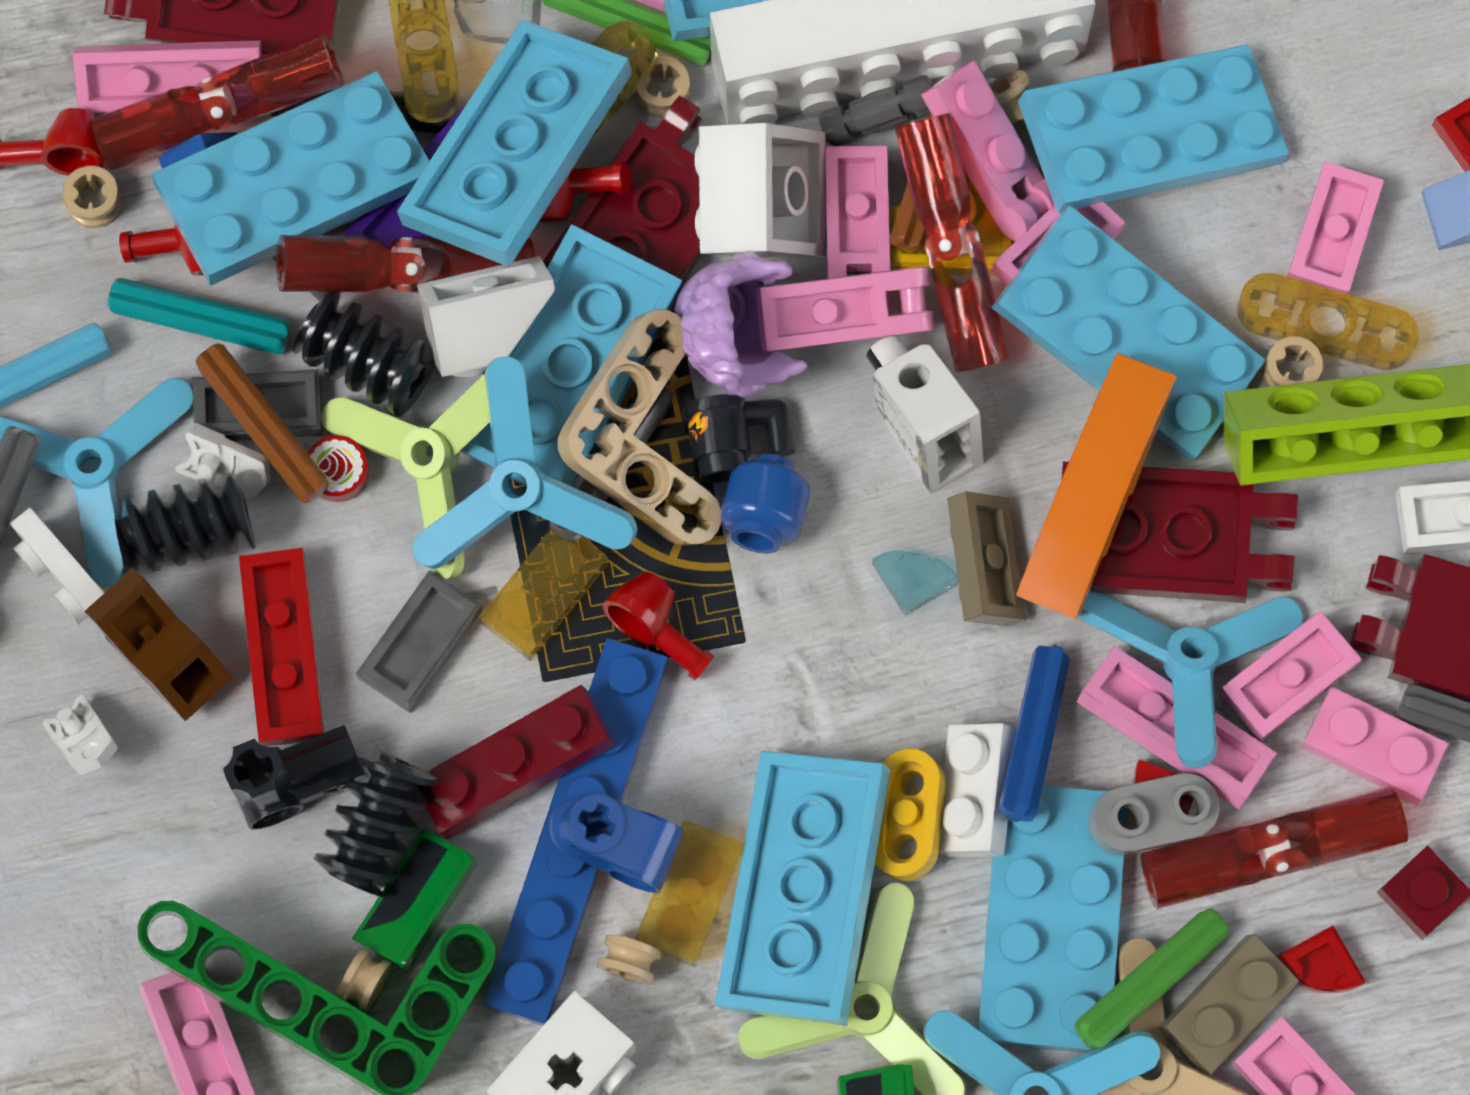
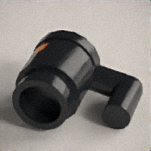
(721, 432)

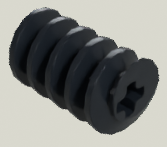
(363, 354)
(183, 524)
(375, 822)

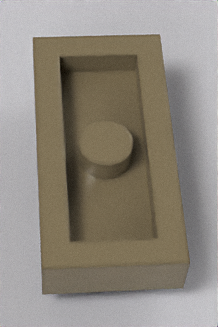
(985, 559)
(1228, 1004)

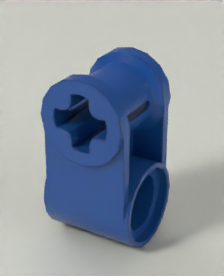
(626, 842)

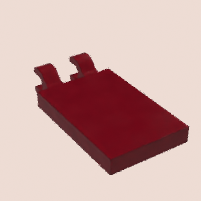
(191, 21)
(661, 208)
(1191, 538)
(1435, 629)

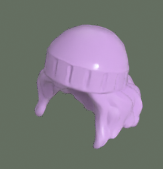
(723, 325)

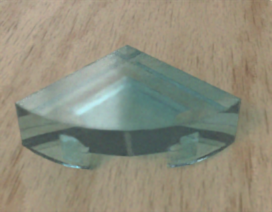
(914, 578)

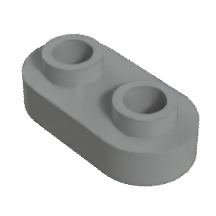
(1156, 814)

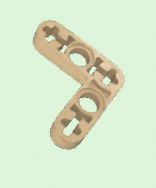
(622, 448)

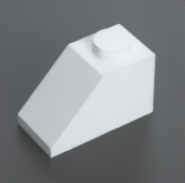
(482, 313)

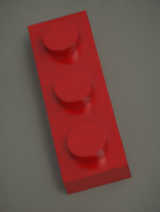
(281, 646)

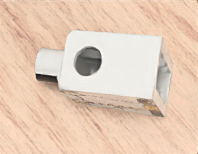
(926, 411)

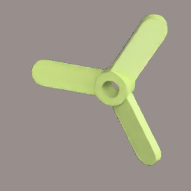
(409, 445)
(874, 980)

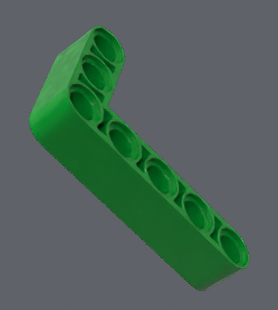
(318, 1004)

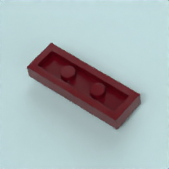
(516, 761)

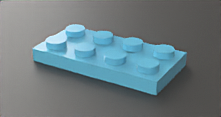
(1153, 127)
(515, 142)
(292, 177)
(1094, 298)
(571, 337)
(803, 887)
(1050, 925)

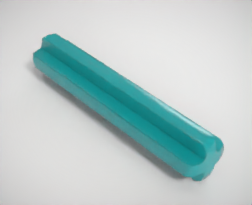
(199, 316)

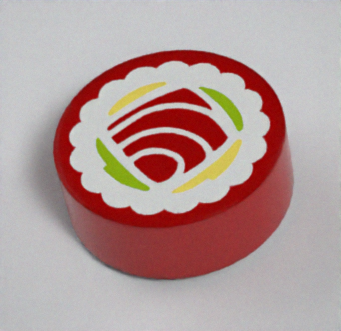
(343, 465)

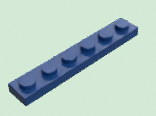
(556, 883)

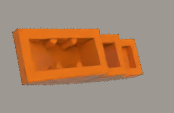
(1096, 485)

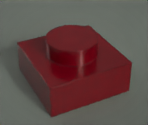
(1424, 892)

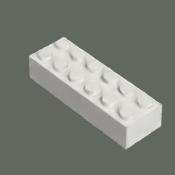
(826, 53)

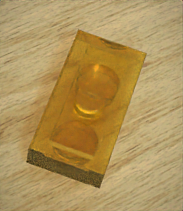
(543, 592)
(692, 894)

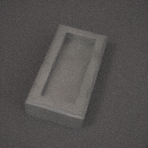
(419, 641)

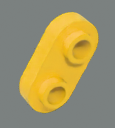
(911, 816)

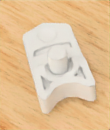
(215, 455)
(81, 736)

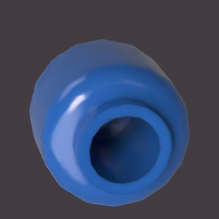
(765, 504)

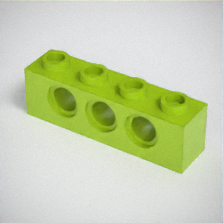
(1348, 424)

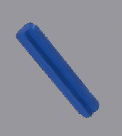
(1034, 733)

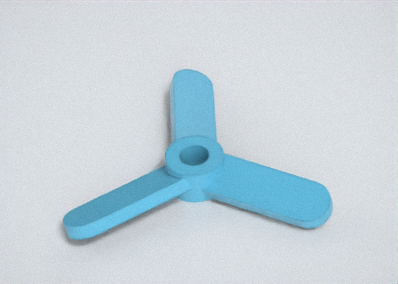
(113, 446)
(543, 495)
(1194, 676)
(1008, 1075)

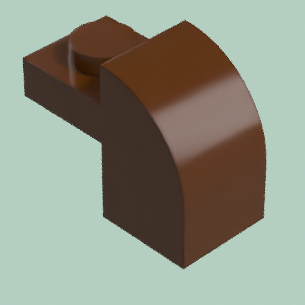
(158, 644)

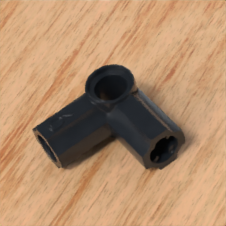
(277, 782)

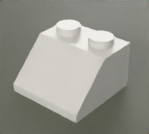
(761, 190)

